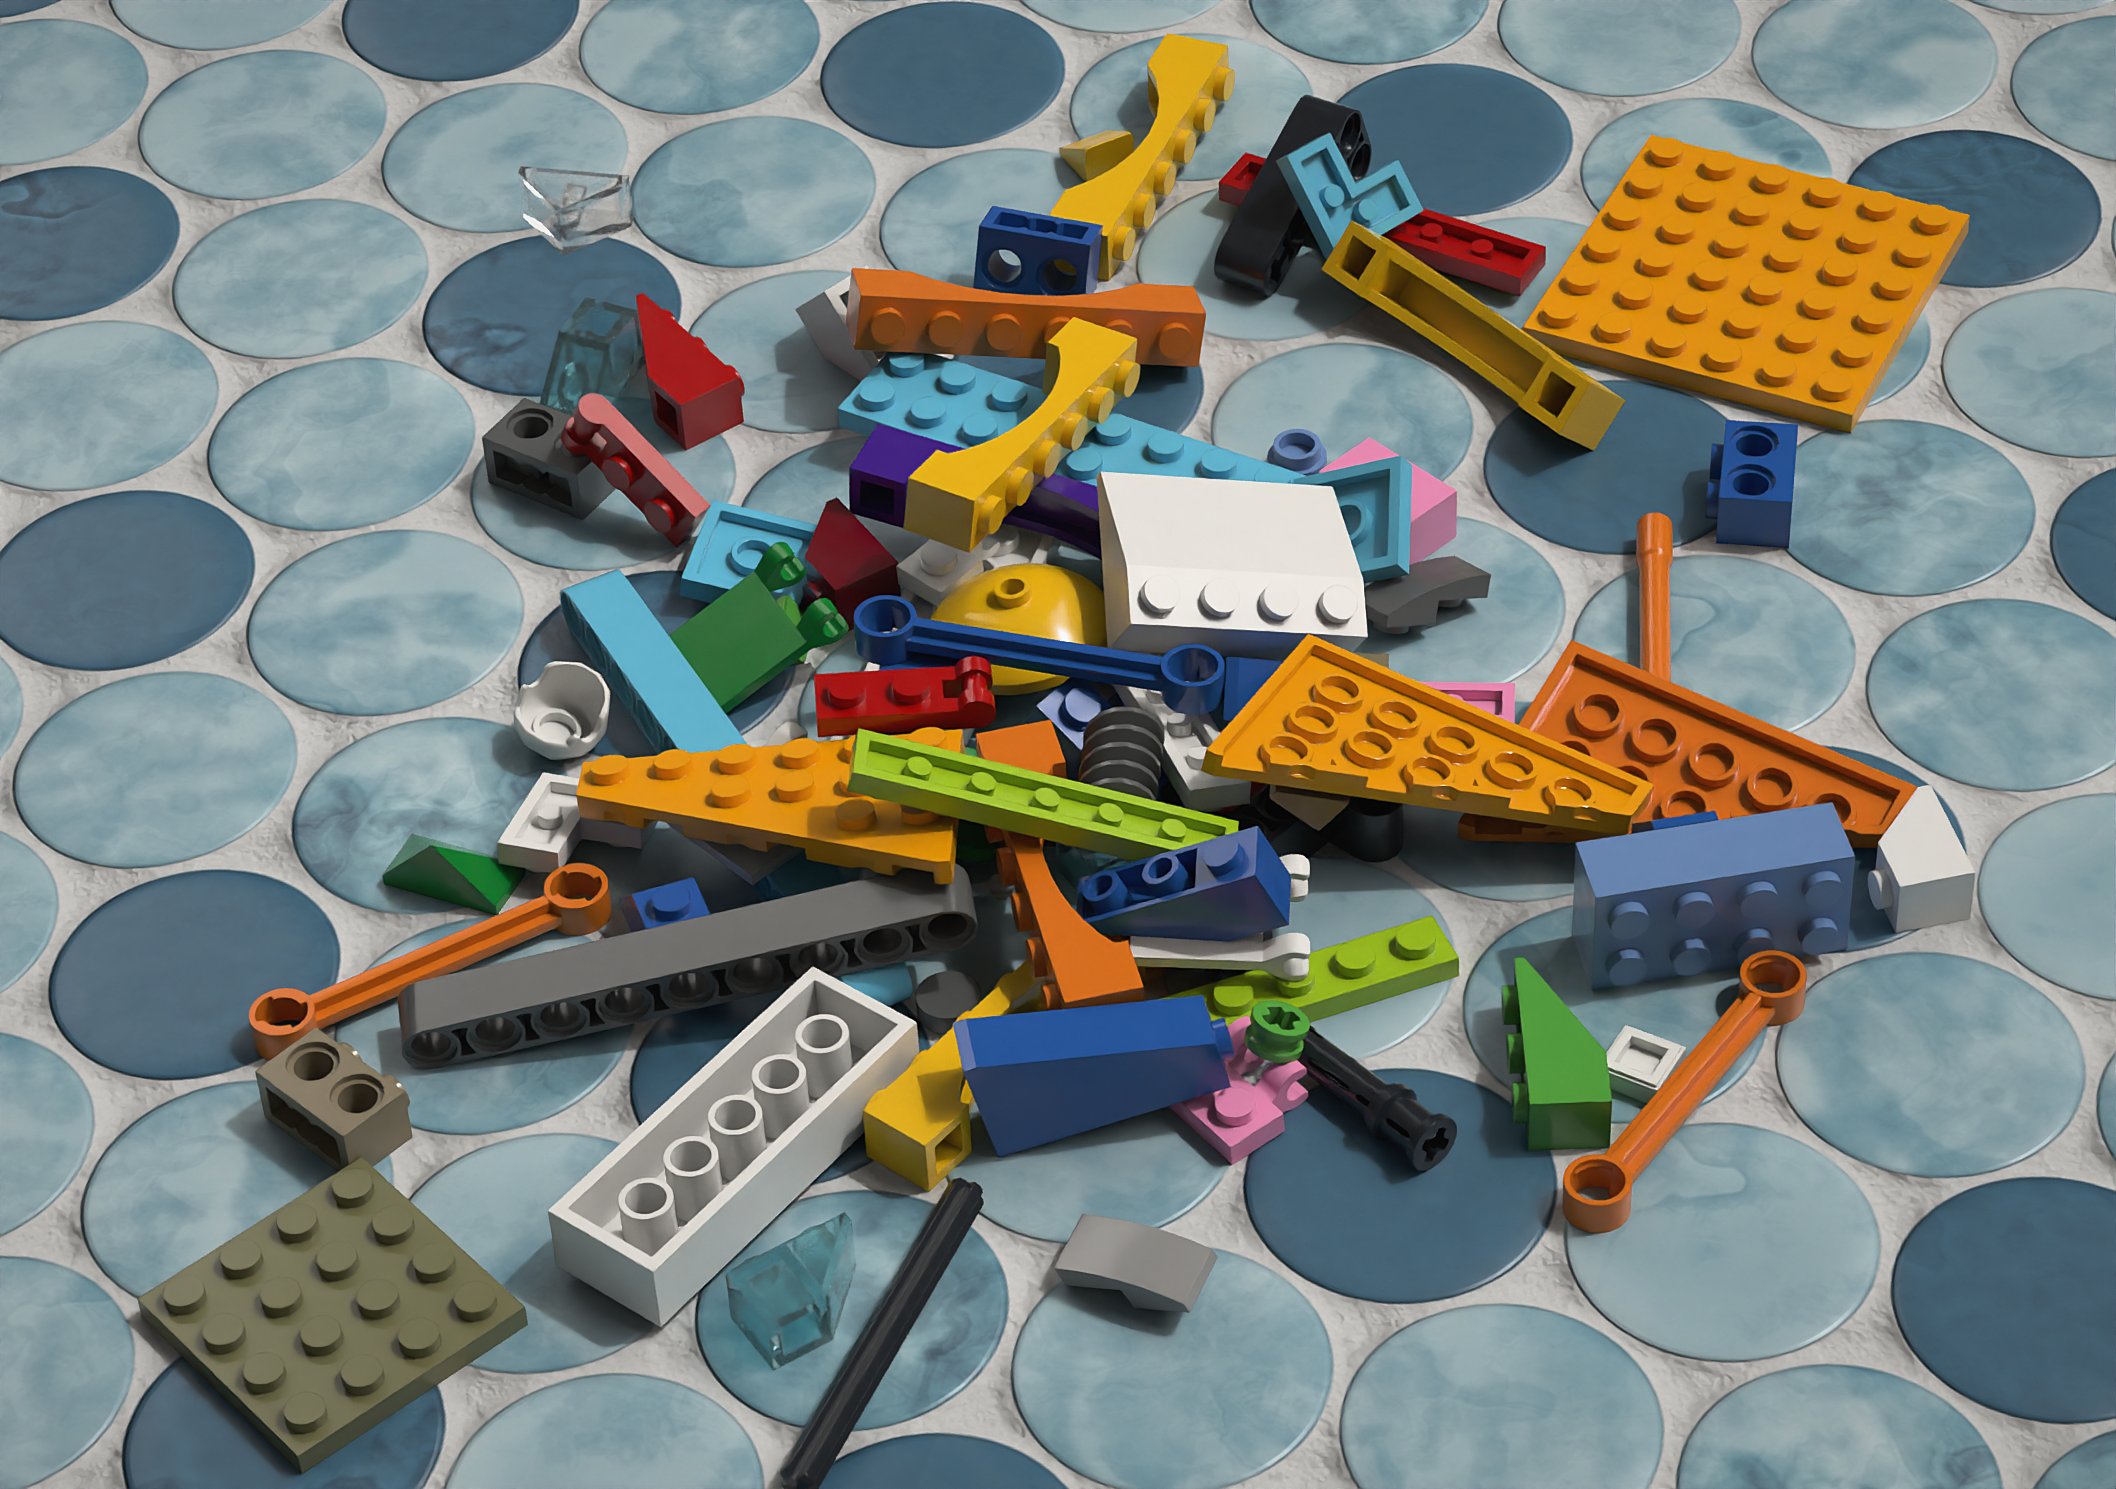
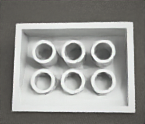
(1226, 566)

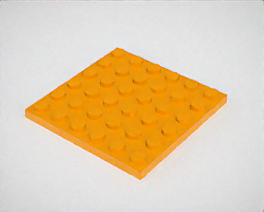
(1749, 282)

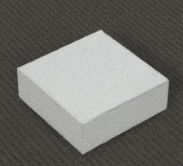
(1641, 1063)

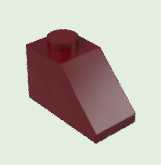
(847, 563)

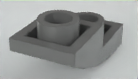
(1415, 597)

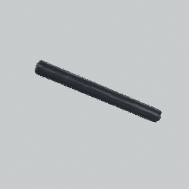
(882, 1336)

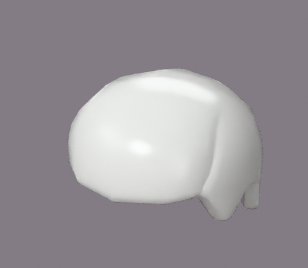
(563, 711)

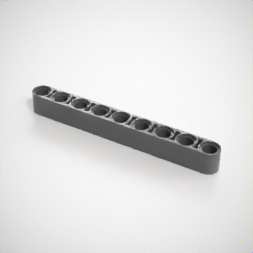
(683, 966)

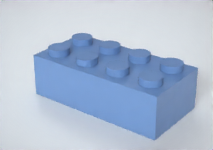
(1711, 895)

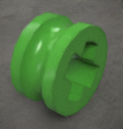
(1276, 1031)

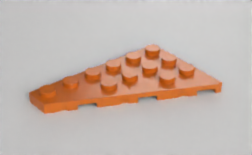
(1692, 752)

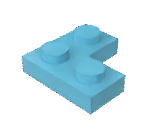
(1333, 198)

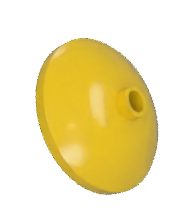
(1030, 602)

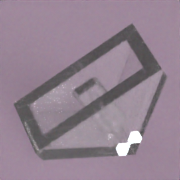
(575, 205)

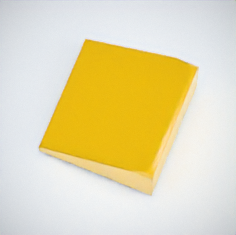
(1098, 153)

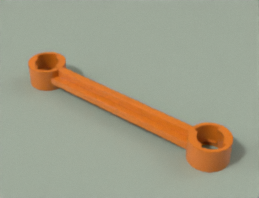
(436, 959)
(1683, 1092)

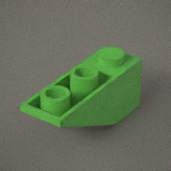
(1561, 1068)

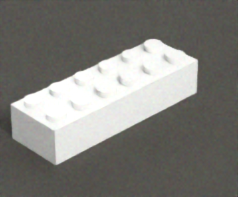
(731, 1147)

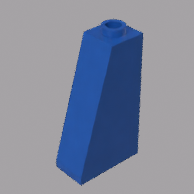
(1089, 1066)

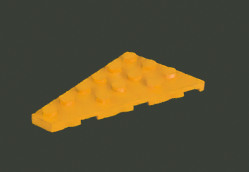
(1379, 735)
(776, 797)

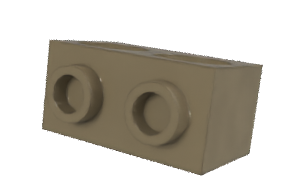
(334, 1101)

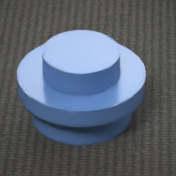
(1298, 451)

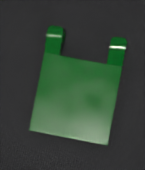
(748, 636)

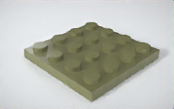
(332, 1314)

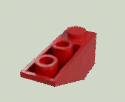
(687, 384)

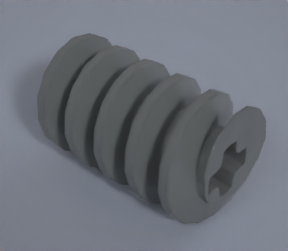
(1123, 752)

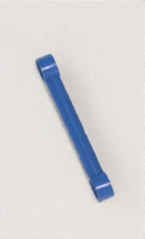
(1040, 654)

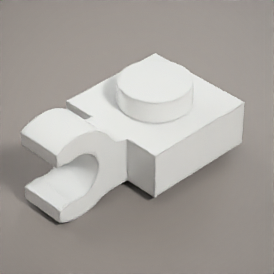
(939, 568)

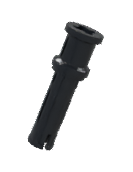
(1387, 1110)

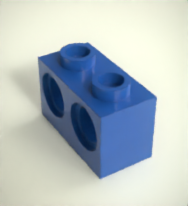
(1037, 243)
(1754, 484)

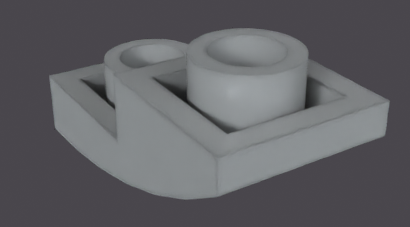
(1142, 1261)

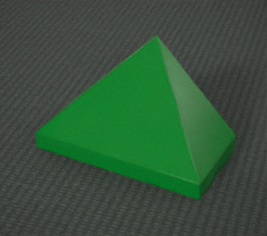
(453, 874)

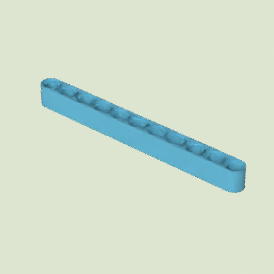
(682, 714)

